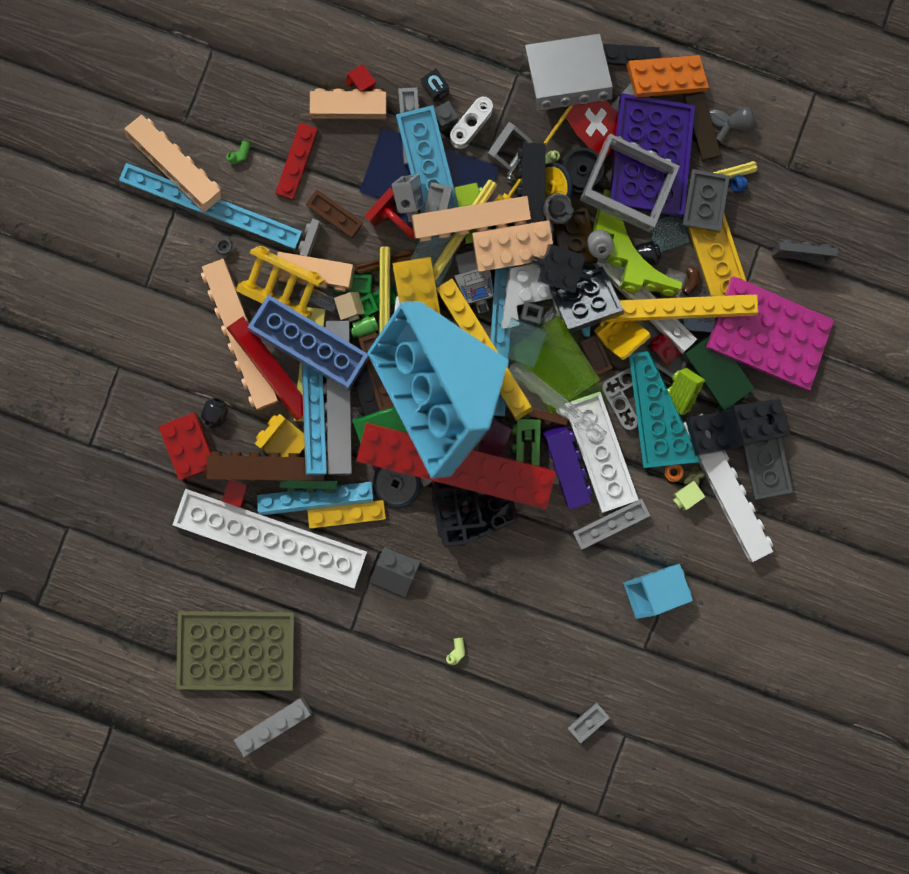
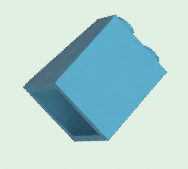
(658, 591)

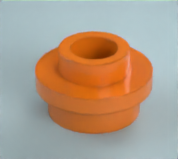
(679, 475)

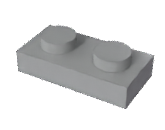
(306, 246)
(588, 722)

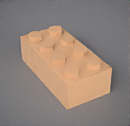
(511, 245)

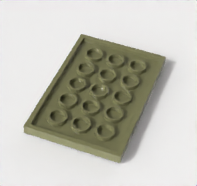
(235, 650)

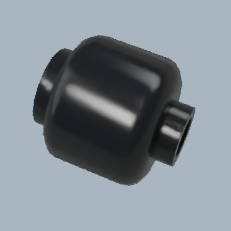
(649, 252)
(214, 412)

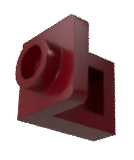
(664, 349)

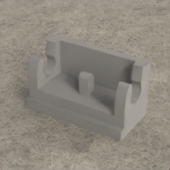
(437, 197)

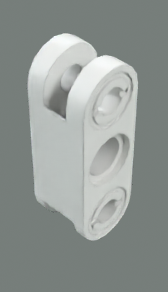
(474, 113)

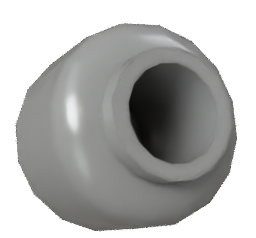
(600, 244)

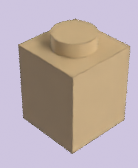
(349, 306)

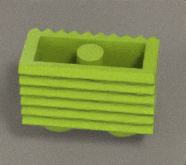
(685, 389)

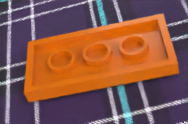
(667, 76)

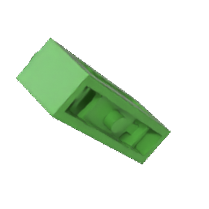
(527, 427)

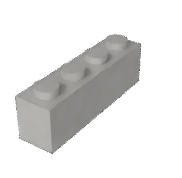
(273, 726)

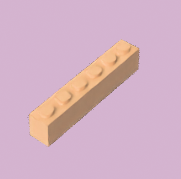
(173, 163)
(471, 217)

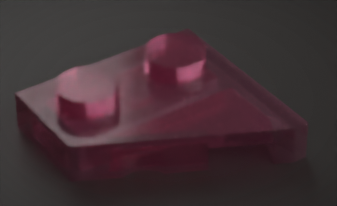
(495, 438)

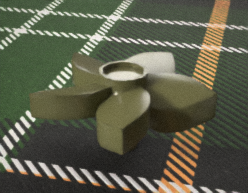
(695, 475)

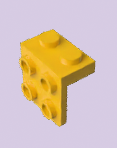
(622, 337)
(281, 437)

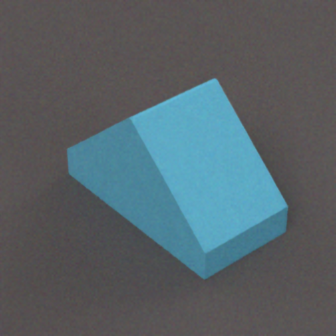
(438, 383)

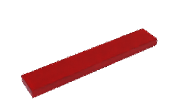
(268, 367)

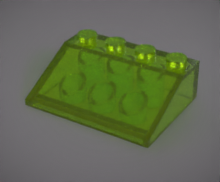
(563, 363)

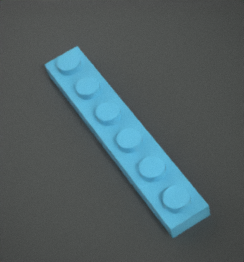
(313, 422)
(300, 500)

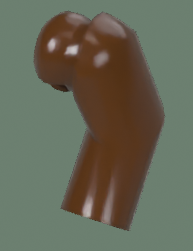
(694, 280)

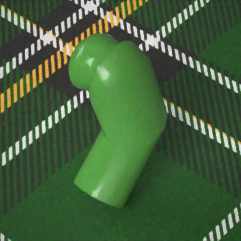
(239, 156)

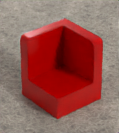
(361, 78)
(234, 493)

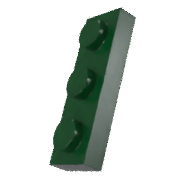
(310, 486)

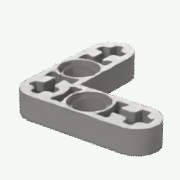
(619, 395)

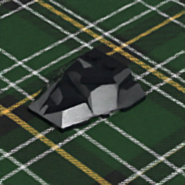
(468, 515)

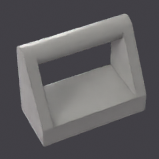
(500, 143)

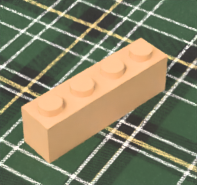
(348, 104)
(335, 273)

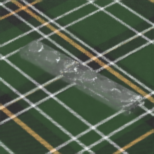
(562, 406)

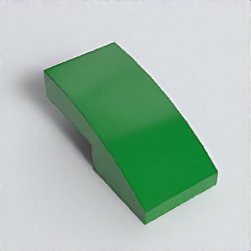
(371, 302)

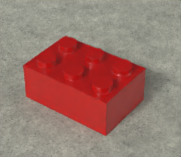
(186, 445)

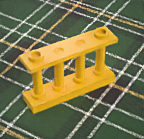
(250, 289)

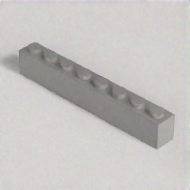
(338, 416)

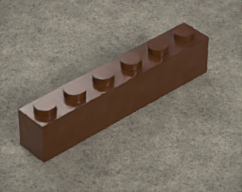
(257, 467)

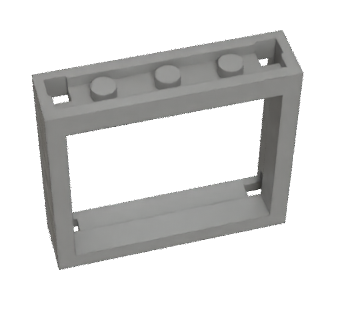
(617, 209)

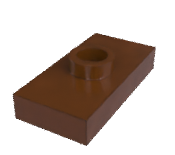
(548, 418)

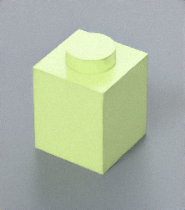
(688, 496)

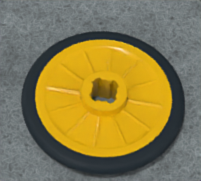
(557, 180)

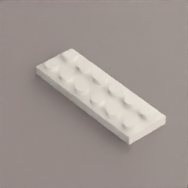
(604, 458)

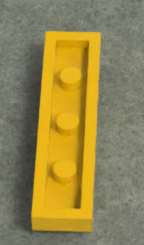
(346, 514)

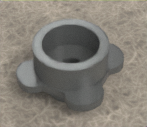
(219, 246)

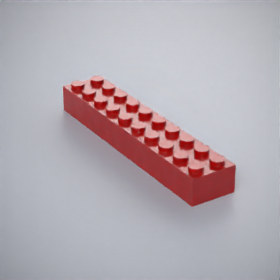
(477, 472)

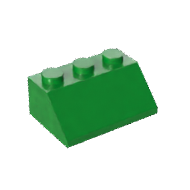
(386, 418)

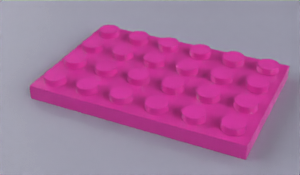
(780, 341)

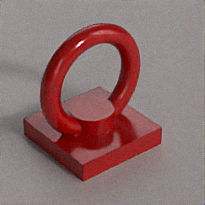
(384, 210)

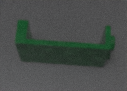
(721, 374)

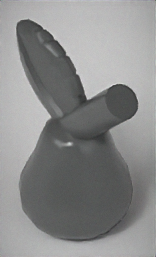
(741, 120)

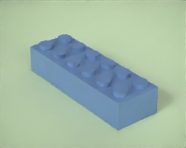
(308, 342)

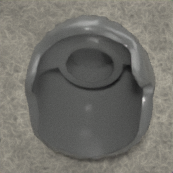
(558, 208)

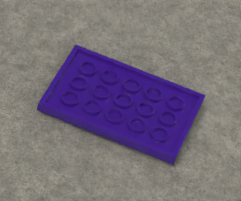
(656, 127)

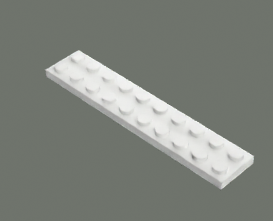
(269, 538)

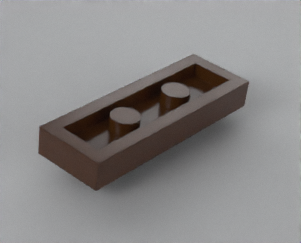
(334, 214)

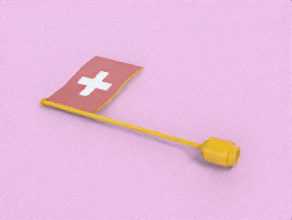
(591, 124)

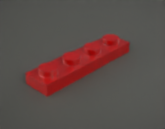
(296, 161)

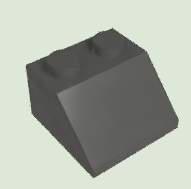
(395, 571)

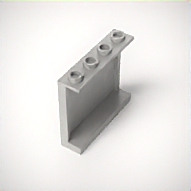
(569, 72)

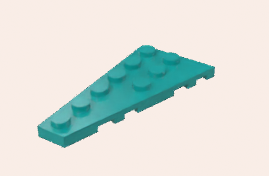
(660, 427)

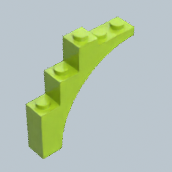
(636, 270)

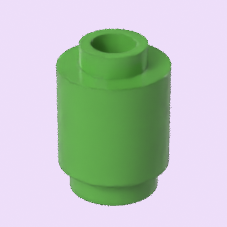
(364, 327)

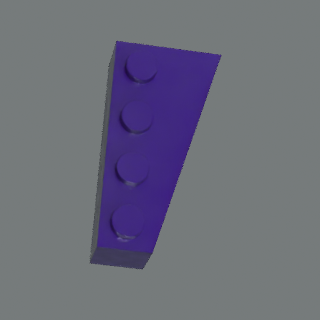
(567, 467)

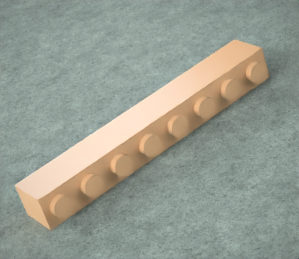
(230, 310)

